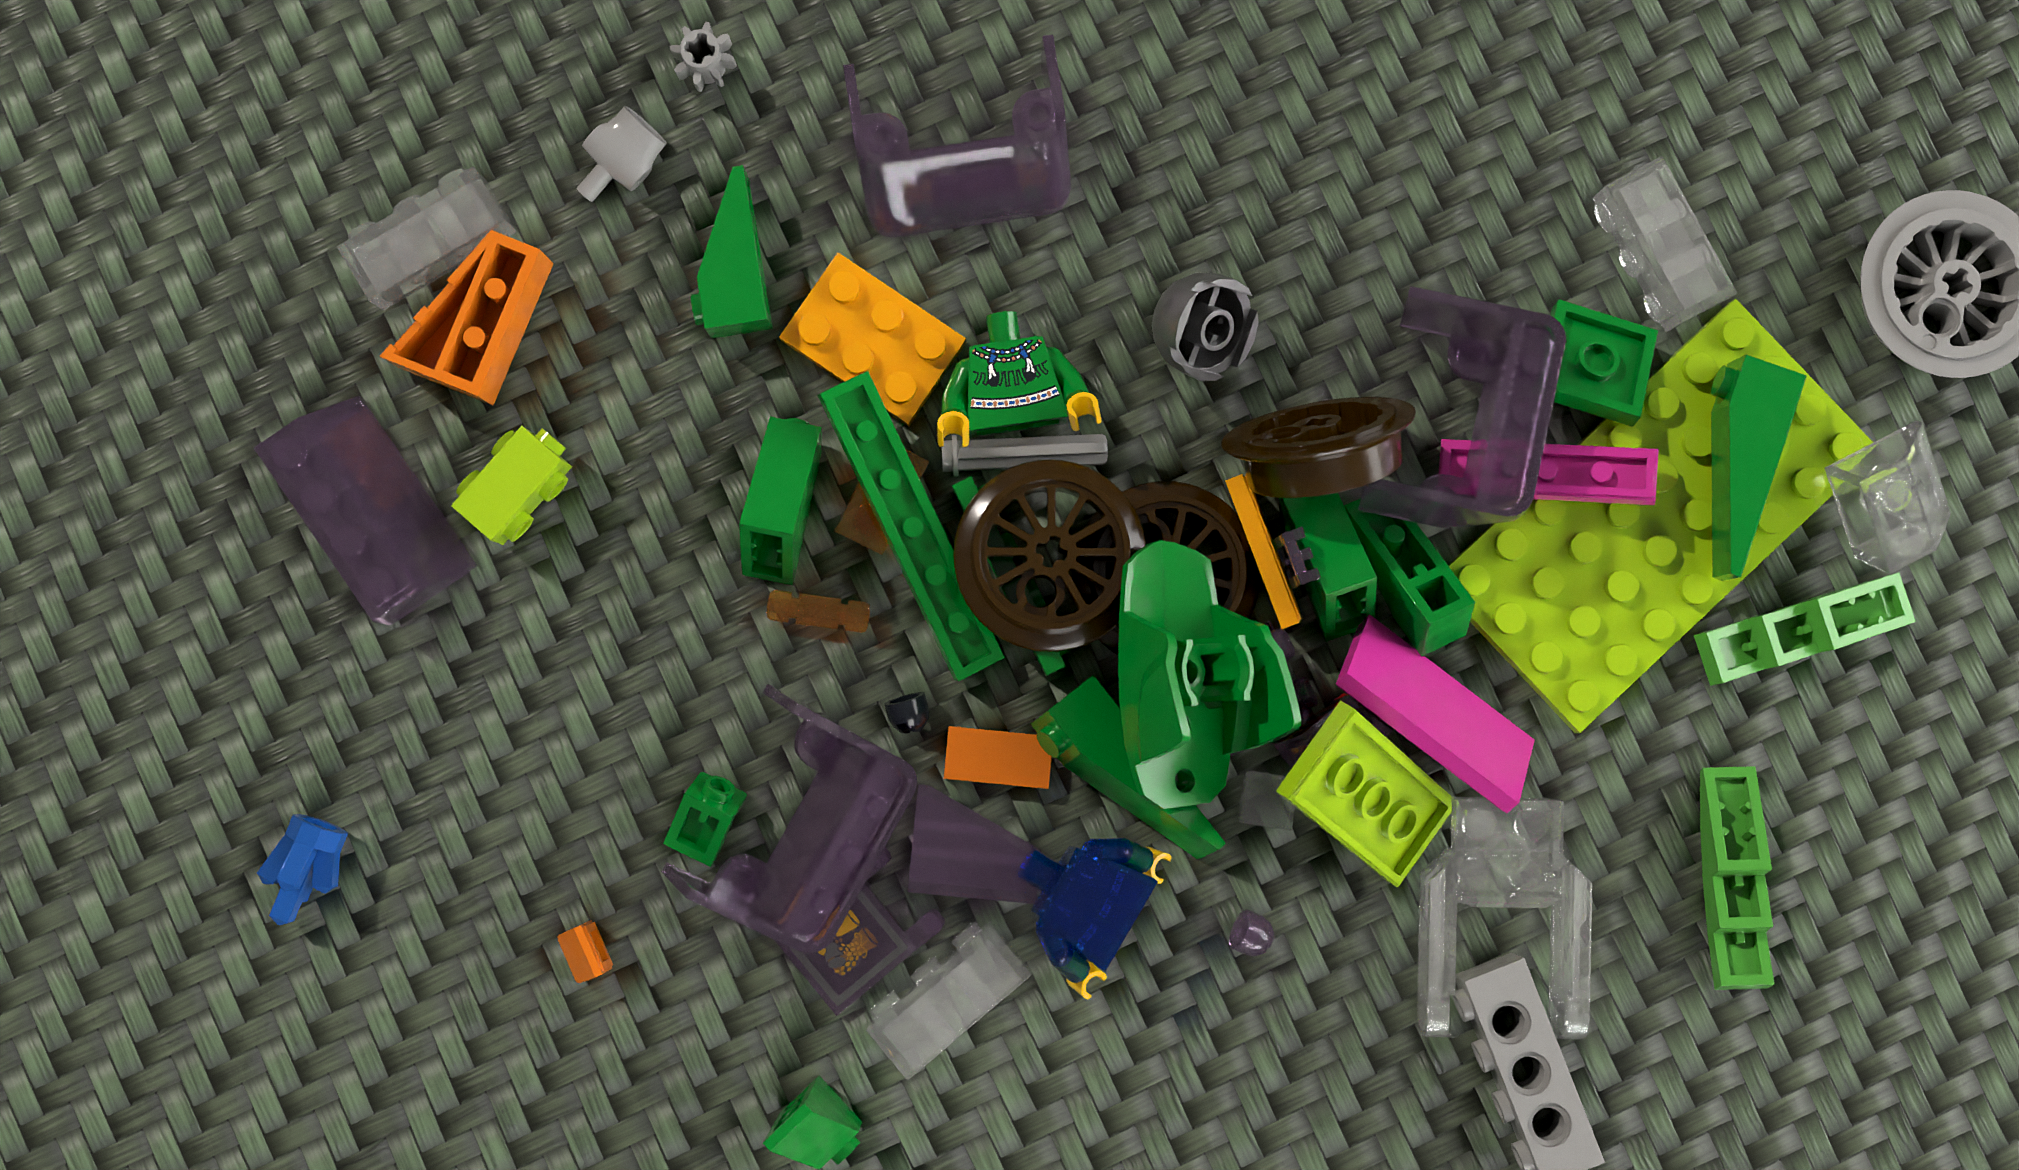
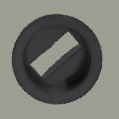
(908, 712)

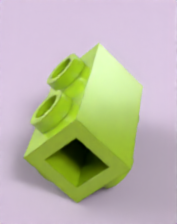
(513, 484)

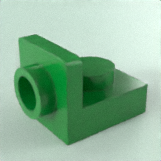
(704, 818)

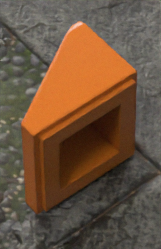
(585, 952)

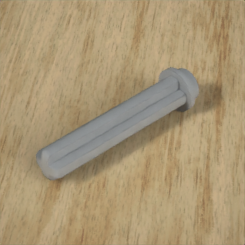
(1009, 452)

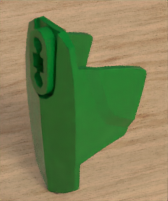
(1192, 678)

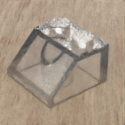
(1891, 499)

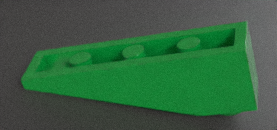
(1747, 440)
(1089, 741)

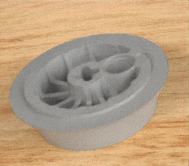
(1956, 214)

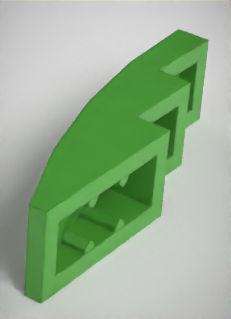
(1804, 629)
(1734, 878)

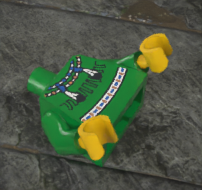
(1012, 386)

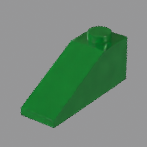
(732, 273)
(1414, 580)
(815, 1127)

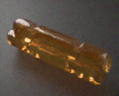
(818, 611)

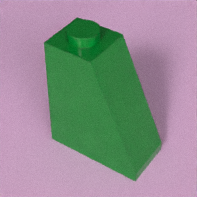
(779, 500)
(1347, 578)

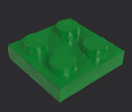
(1603, 363)

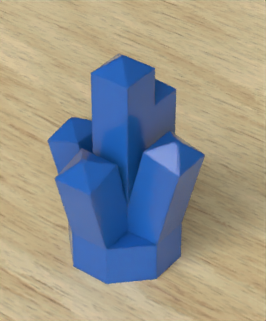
(303, 861)

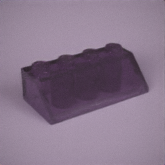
(366, 508)

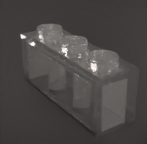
(424, 237)
(1662, 245)
(947, 998)

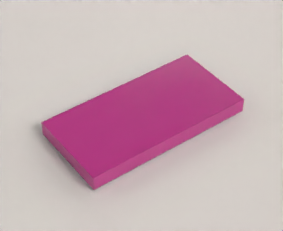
(1436, 713)

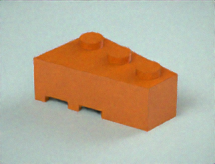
(476, 320)

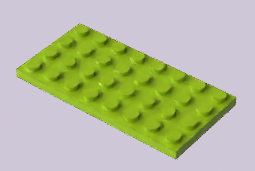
(1604, 589)

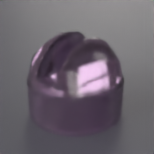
(1251, 934)

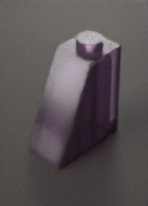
(965, 852)

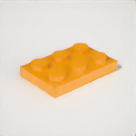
(864, 325)

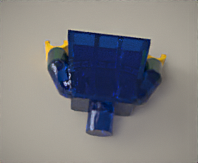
(1090, 902)

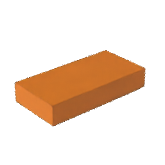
(996, 758)

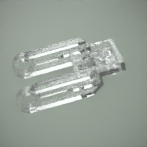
(1506, 864)

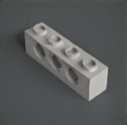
(1569, 1139)

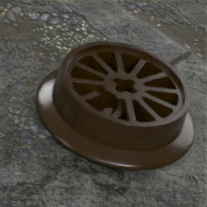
(1321, 446)
(1183, 501)
(1021, 622)

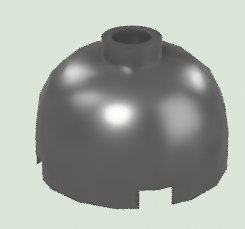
(1204, 325)

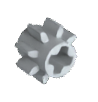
(693, 46)

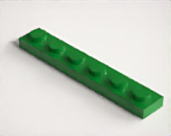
(908, 523)

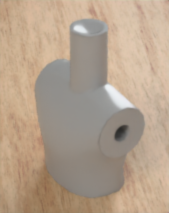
(622, 151)

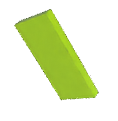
(1367, 794)

